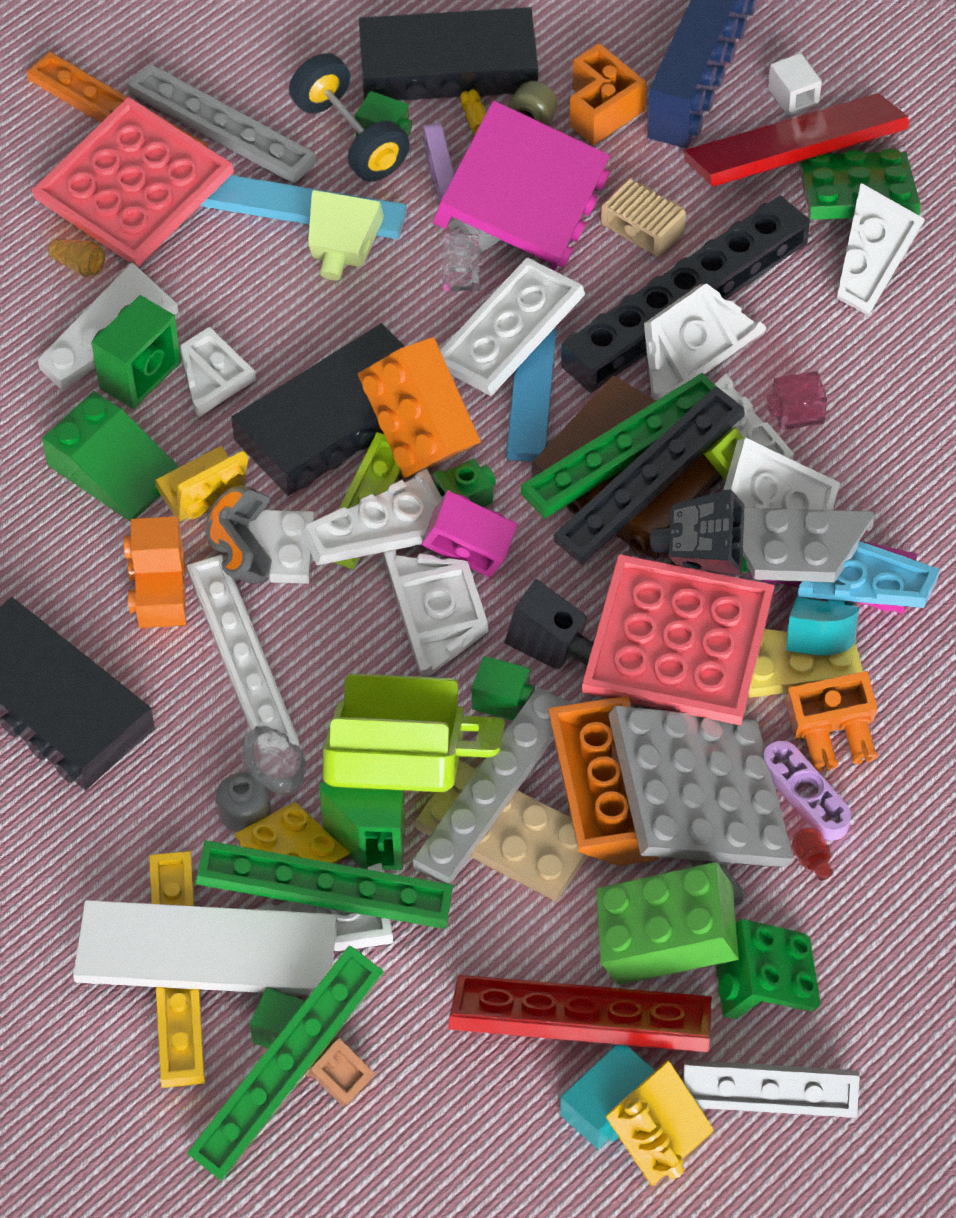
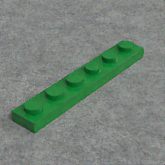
(611, 451)
(324, 884)
(285, 1063)

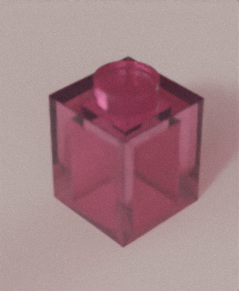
(798, 400)

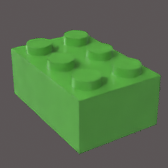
(667, 923)

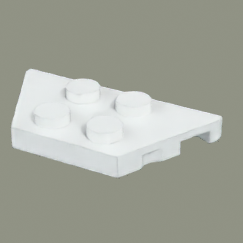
(694, 338)
(436, 607)

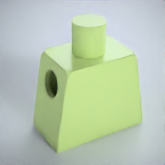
(342, 231)

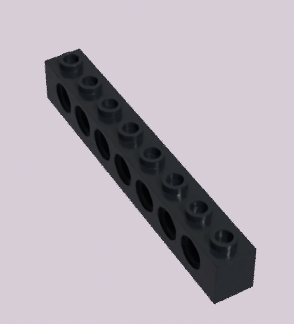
(724, 263)

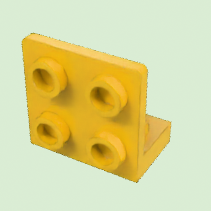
(199, 483)

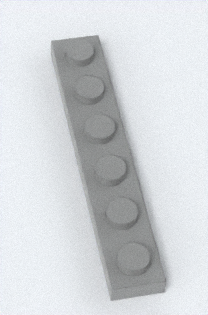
(222, 123)
(489, 790)

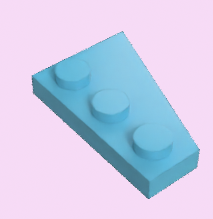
(877, 578)

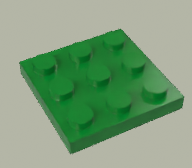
(834, 181)

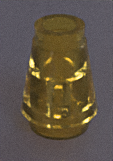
(80, 256)

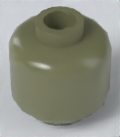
(535, 101)

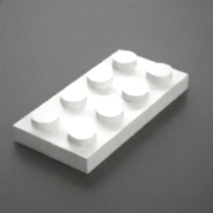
(510, 325)

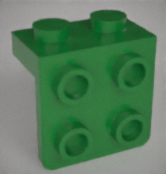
(771, 968)

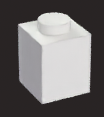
(794, 84)

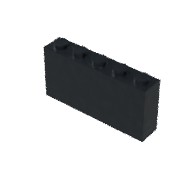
(448, 53)
(315, 416)
(64, 700)

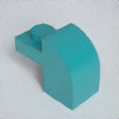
(822, 626)

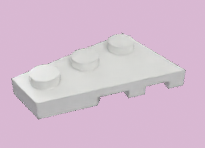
(875, 248)
(774, 481)

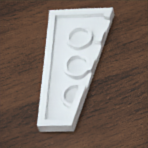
(72, 352)

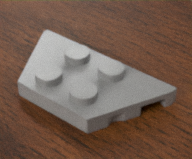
(801, 542)

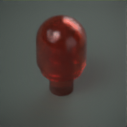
(813, 851)

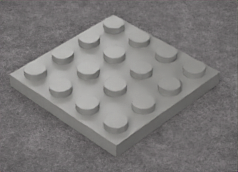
(699, 788)

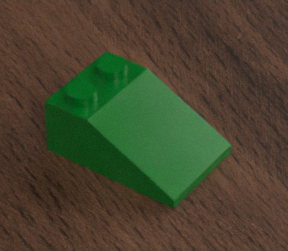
(107, 456)

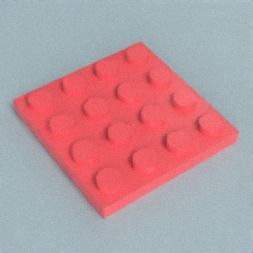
(132, 181)
(679, 639)

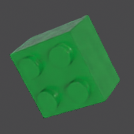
(136, 351)

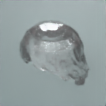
(273, 760)

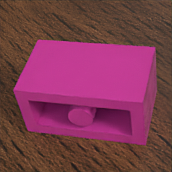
(469, 533)

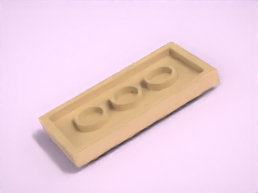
(524, 842)

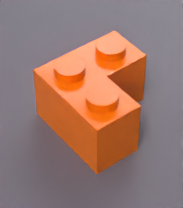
(605, 94)
(158, 570)

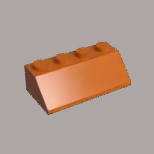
(595, 781)

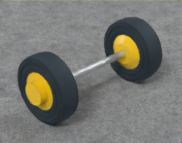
(378, 148)

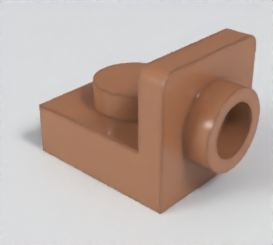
(340, 1072)

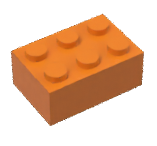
(418, 407)

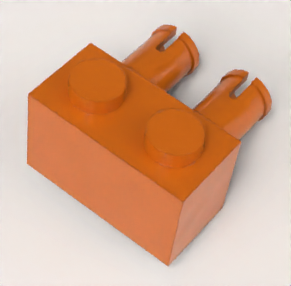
(831, 706)

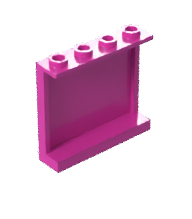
(525, 185)

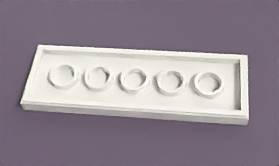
(204, 947)

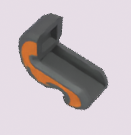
(229, 533)

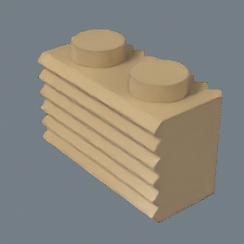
(644, 217)

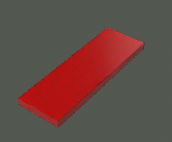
(796, 139)
(581, 1013)

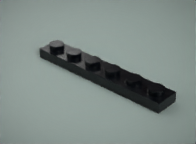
(649, 475)

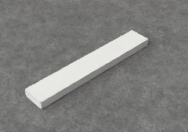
(239, 647)

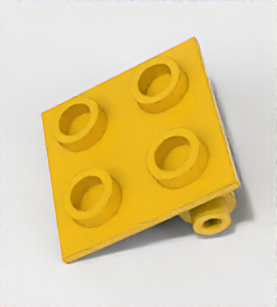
(294, 834)
(660, 1124)

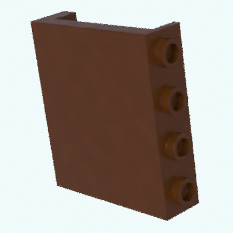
(605, 410)

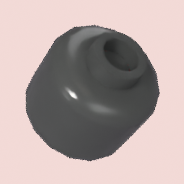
(242, 801)

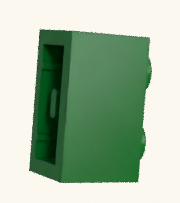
(366, 823)

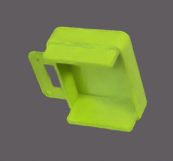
(403, 734)

